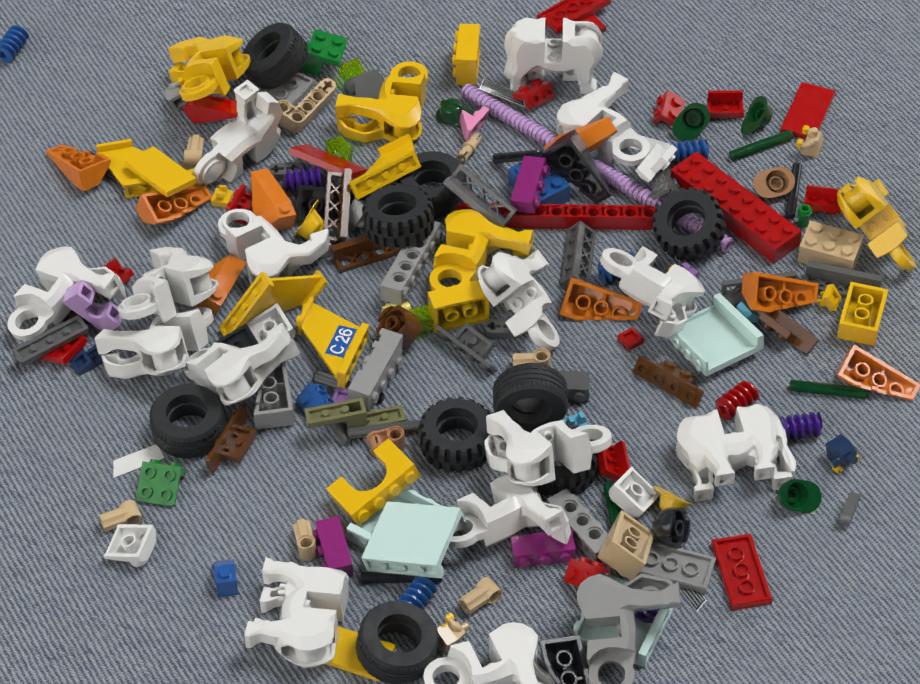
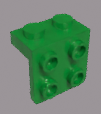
(159, 482)

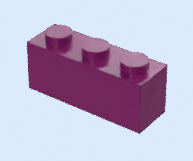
(530, 184)
(333, 545)
(540, 550)

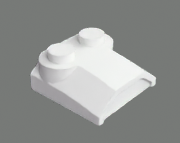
(268, 320)
(633, 493)
(132, 544)

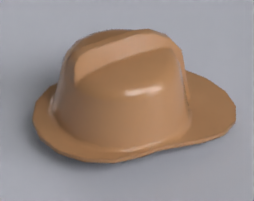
(773, 182)

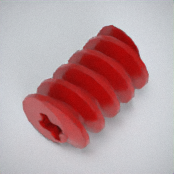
(741, 395)

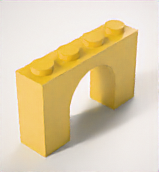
(364, 504)

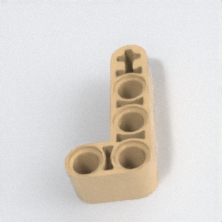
(298, 117)

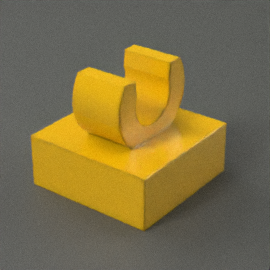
(222, 196)
(830, 298)

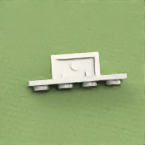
(657, 159)

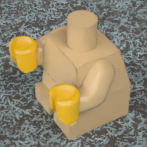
(813, 142)
(450, 633)

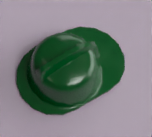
(451, 111)
(758, 115)
(691, 122)
(799, 495)

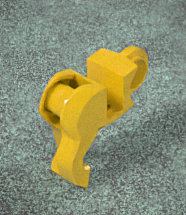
(210, 67)
(393, 113)
(868, 209)
(470, 242)

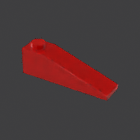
(211, 109)

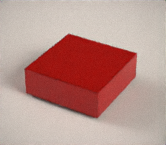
(630, 339)

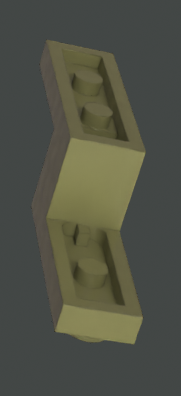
(352, 413)

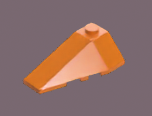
(592, 134)
(80, 167)
(270, 200)
(158, 209)
(226, 274)
(772, 292)
(592, 302)
(870, 373)

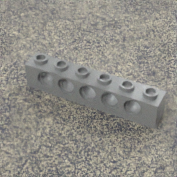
(407, 267)

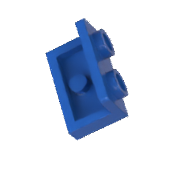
(313, 396)

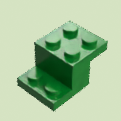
(323, 49)

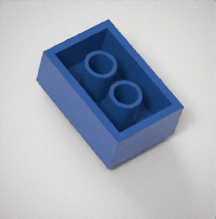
(556, 188)

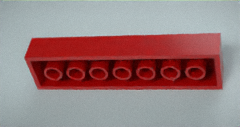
(743, 211)

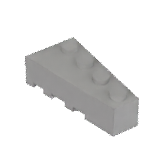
(377, 368)
(274, 401)

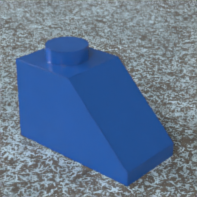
(225, 578)

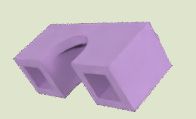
(80, 299)

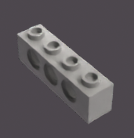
(587, 537)

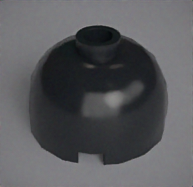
(671, 527)

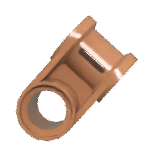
(394, 433)

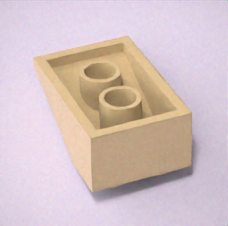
(626, 546)

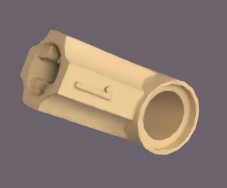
(194, 150)
(539, 356)
(126, 514)
(305, 540)
(484, 592)

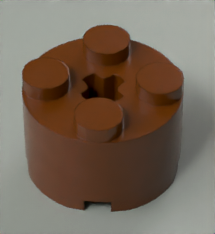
(402, 322)

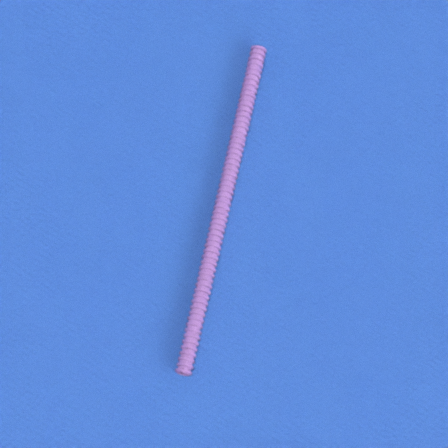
(610, 176)

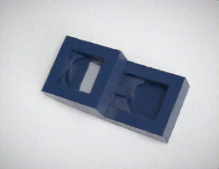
(86, 361)

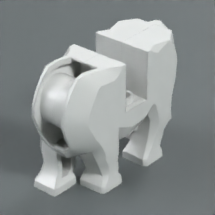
(533, 53)
(756, 442)
(309, 612)

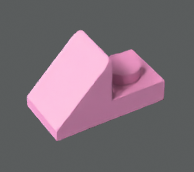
(471, 124)

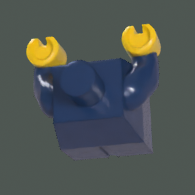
(841, 452)

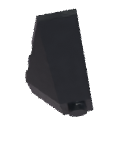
(574, 162)
(306, 197)
(565, 660)

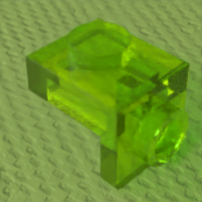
(350, 69)
(339, 145)
(424, 316)

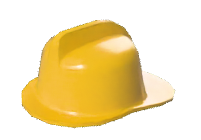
(312, 223)
(669, 500)

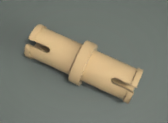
(469, 147)

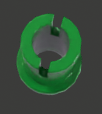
(804, 213)

